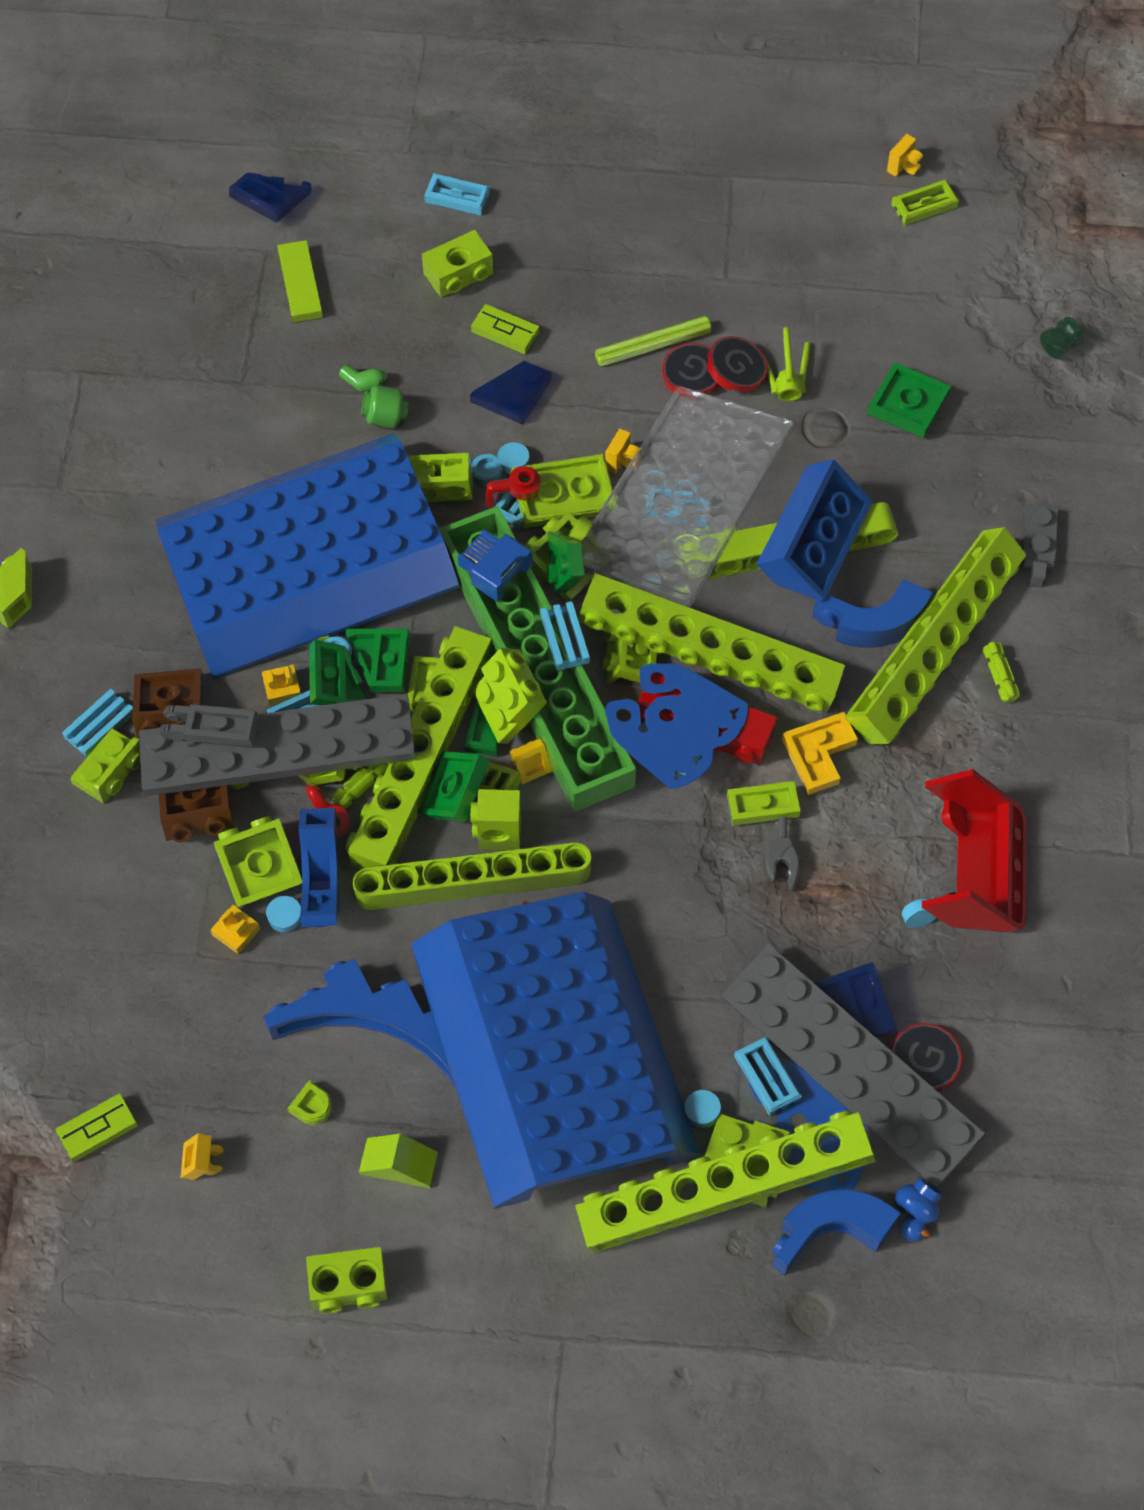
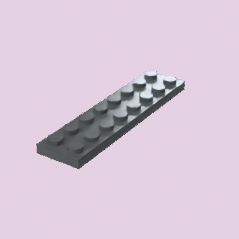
(284, 746)
(853, 1066)

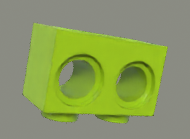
(444, 476)
(346, 1268)

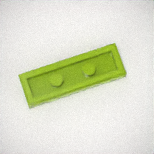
(299, 281)

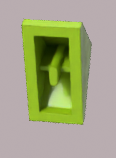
(398, 1160)

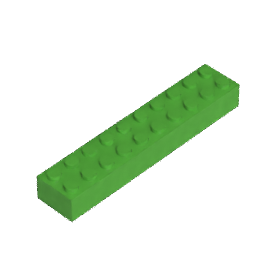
(573, 721)

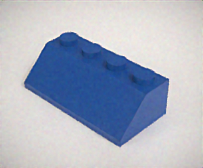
(815, 530)

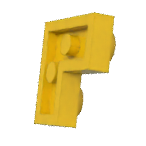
(811, 746)

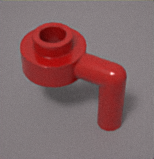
(518, 489)
(320, 801)

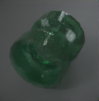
(1064, 336)

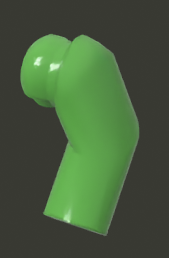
(363, 380)

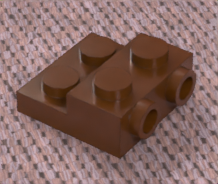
(162, 689)
(195, 813)

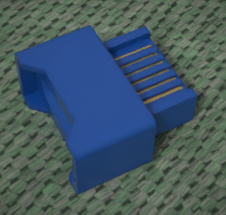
(494, 562)

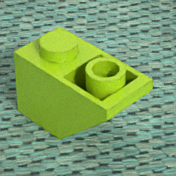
(15, 588)

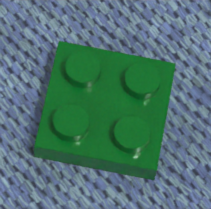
(908, 400)
(453, 786)

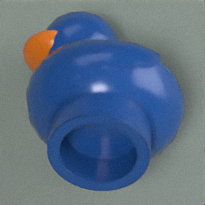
(922, 1202)

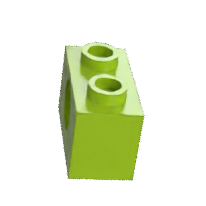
(457, 263)
(497, 819)

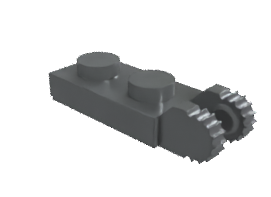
(211, 725)

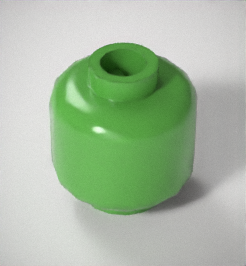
(384, 407)

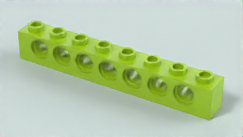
(726, 637)
(936, 637)
(460, 648)
(817, 1165)

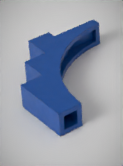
(351, 1003)

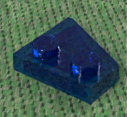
(268, 194)
(513, 392)
(862, 997)

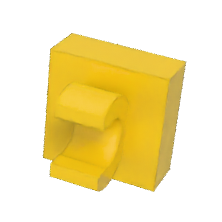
(904, 157)
(620, 451)
(281, 684)
(531, 760)
(235, 929)
(197, 1157)

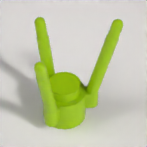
(789, 385)

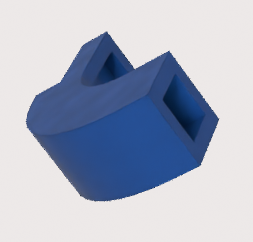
(874, 625)
(319, 867)
(834, 1211)

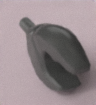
(783, 851)

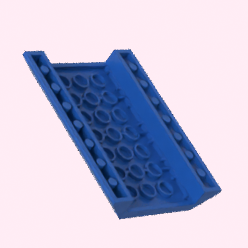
(306, 555)
(551, 1045)

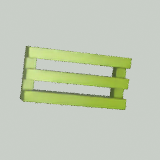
(928, 205)

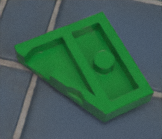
(565, 562)
(382, 656)
(332, 675)

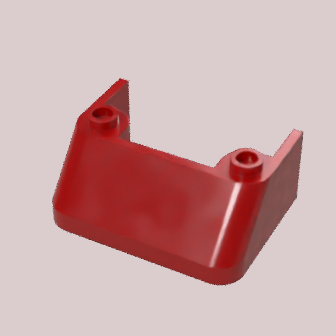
(989, 855)

